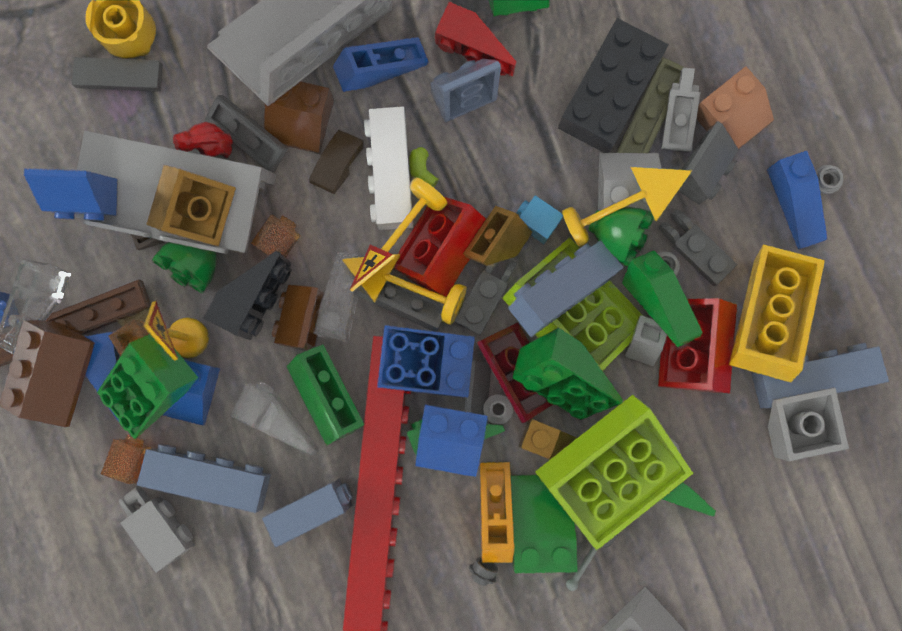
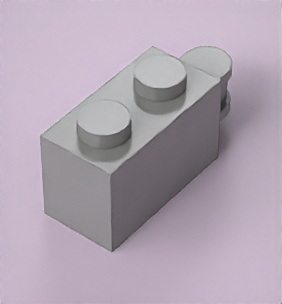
(155, 529)

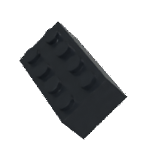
(612, 86)

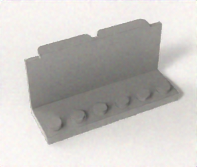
(289, 39)
(138, 172)

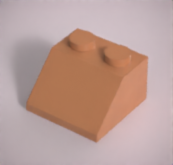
(739, 105)

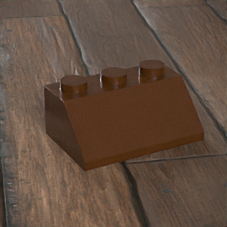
(46, 373)

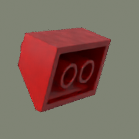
(437, 244)
(705, 360)

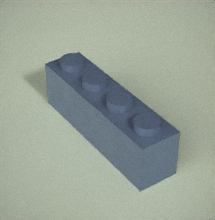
(564, 288)
(844, 371)
(204, 479)

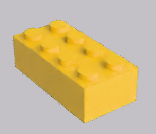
(777, 313)

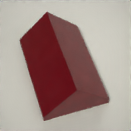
(501, 354)

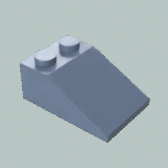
(466, 88)

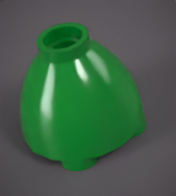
(623, 232)
(188, 265)

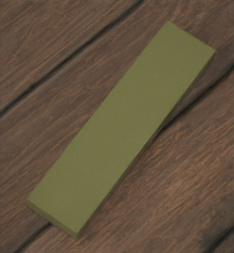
(651, 109)

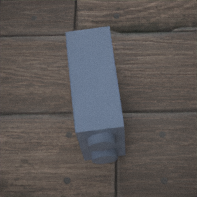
(308, 512)

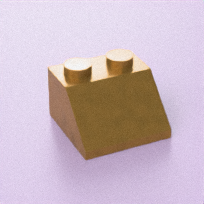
(190, 205)

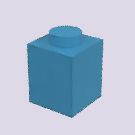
(540, 218)

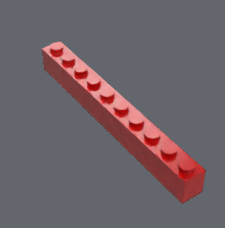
(376, 504)

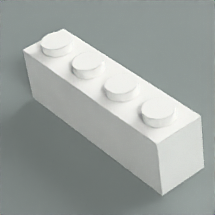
(390, 167)

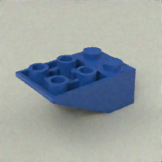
(426, 362)

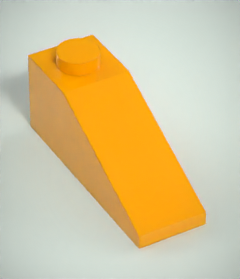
(496, 512)

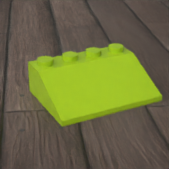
(600, 321)
(615, 471)

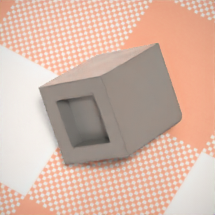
(646, 341)

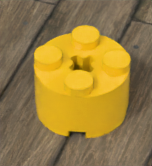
(121, 27)

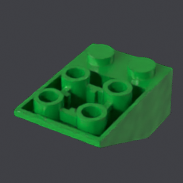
(565, 375)
(145, 384)

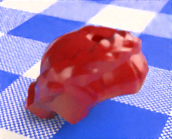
(205, 138)

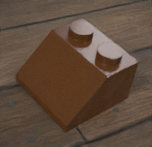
(300, 116)
(298, 317)

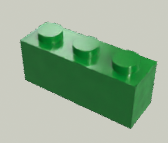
(324, 394)

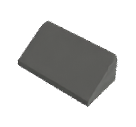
(478, 387)

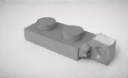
(681, 113)

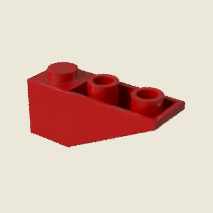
(468, 35)

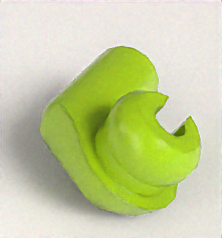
(418, 166)

